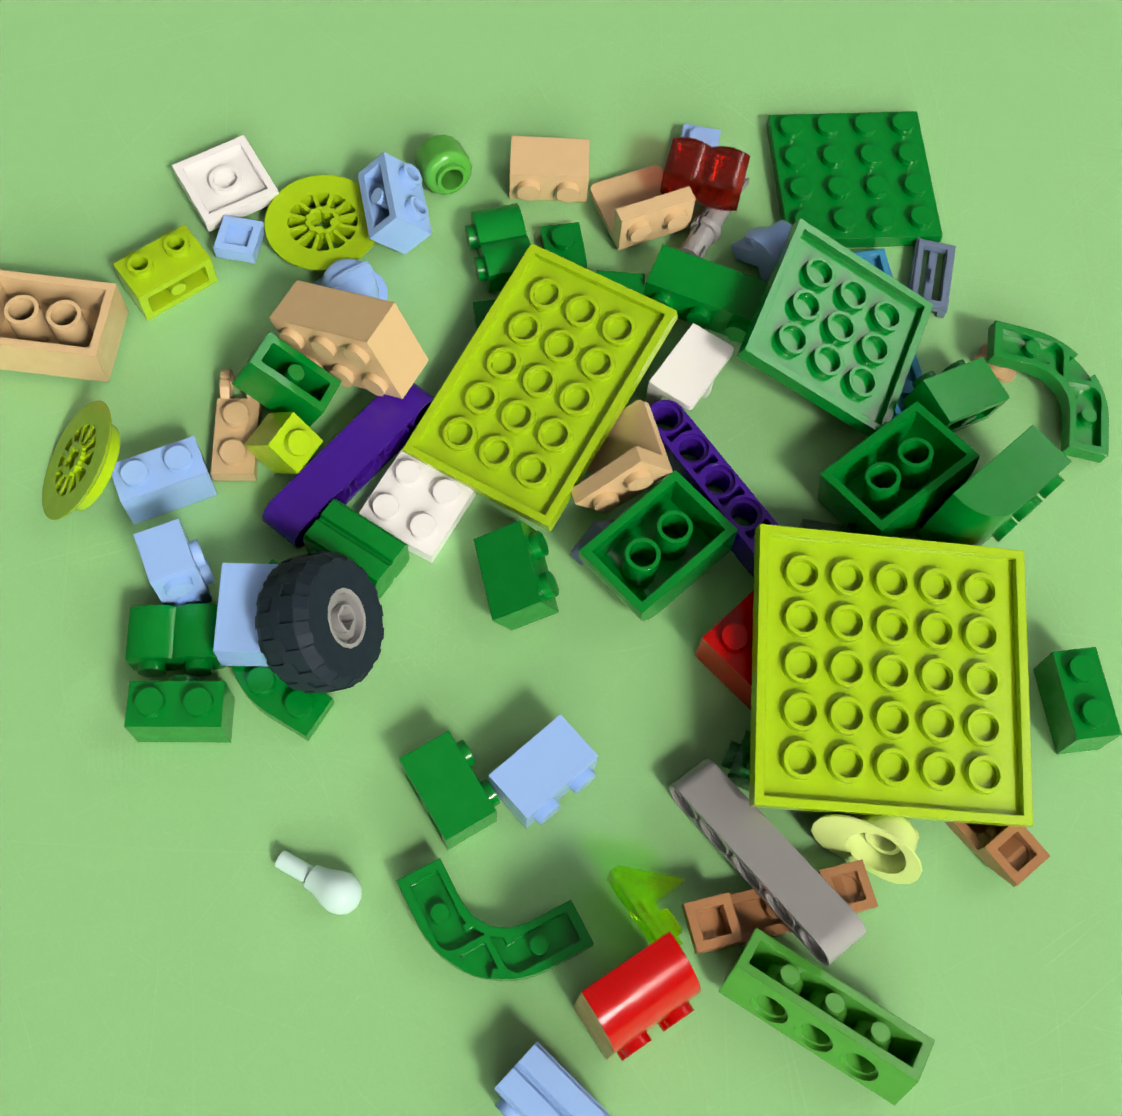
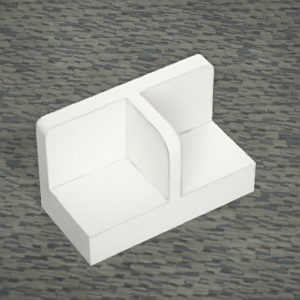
(690, 369)

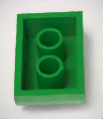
(897, 474)
(999, 492)
(659, 546)

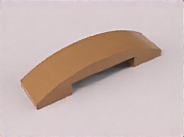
(1005, 849)
(732, 918)

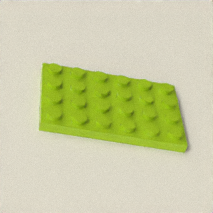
(541, 385)

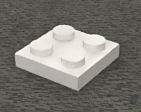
(225, 182)
(417, 505)

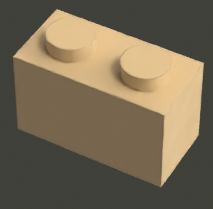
(549, 169)

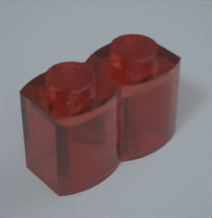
(711, 172)

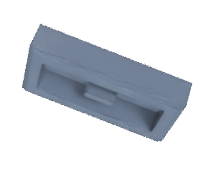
(934, 248)

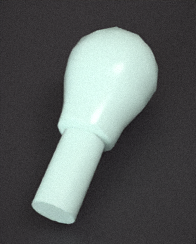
(333, 888)

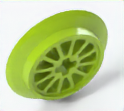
(294, 242)
(81, 462)

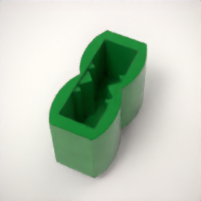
(499, 241)
(172, 639)

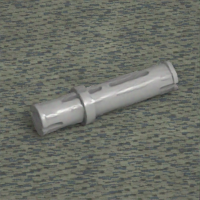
(706, 229)

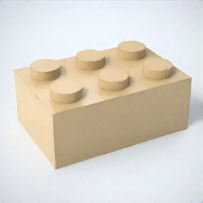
(60, 325)
(351, 337)

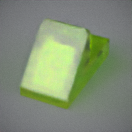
(640, 893)

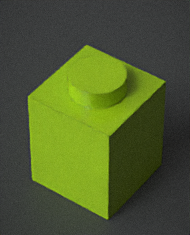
(283, 443)

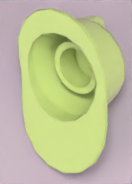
(882, 843)

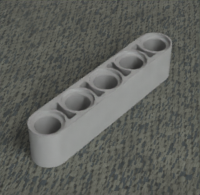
(767, 861)

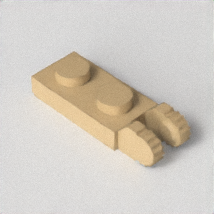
(234, 424)

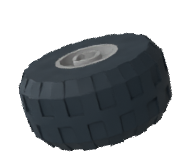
(319, 622)

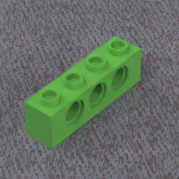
(827, 1017)

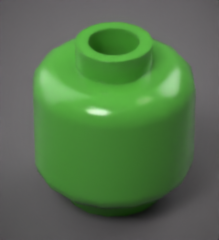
(443, 164)

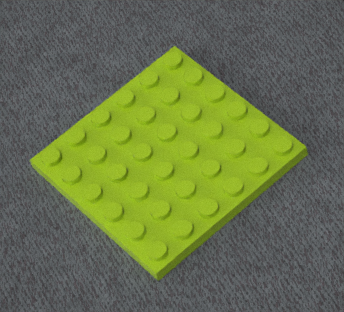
(889, 678)

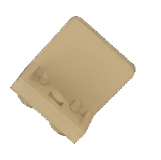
(637, 210)
(626, 462)

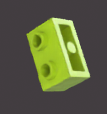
(165, 272)

